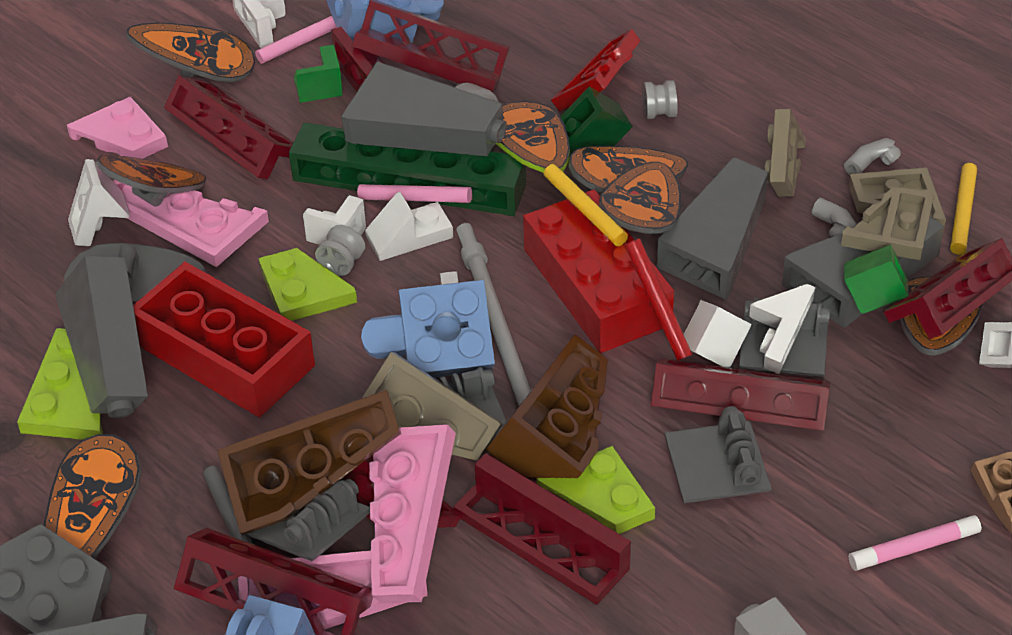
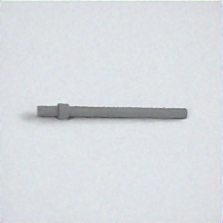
(476, 260)

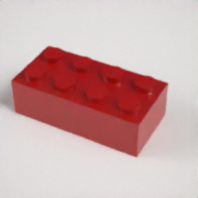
(591, 275)
(223, 338)

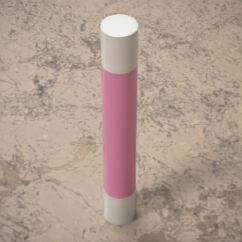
(914, 543)

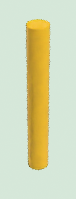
(586, 205)
(963, 209)

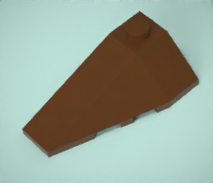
(558, 419)
(293, 464)

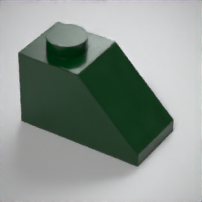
(594, 121)

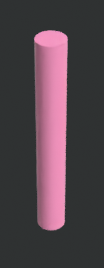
(295, 40)
(415, 193)

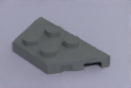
(50, 582)

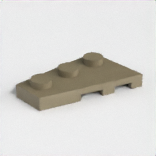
(427, 402)

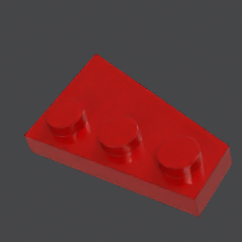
(598, 70)

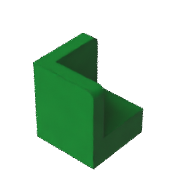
(322, 80)
(876, 279)

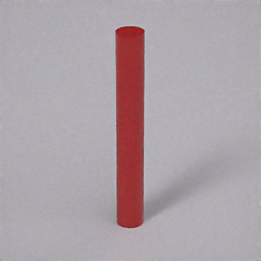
(658, 299)

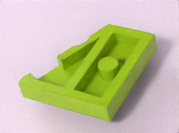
(303, 285)
(605, 493)

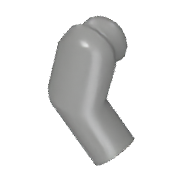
(869, 152)
(833, 215)

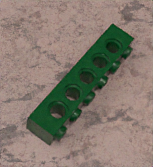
(326, 159)

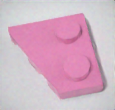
(121, 130)

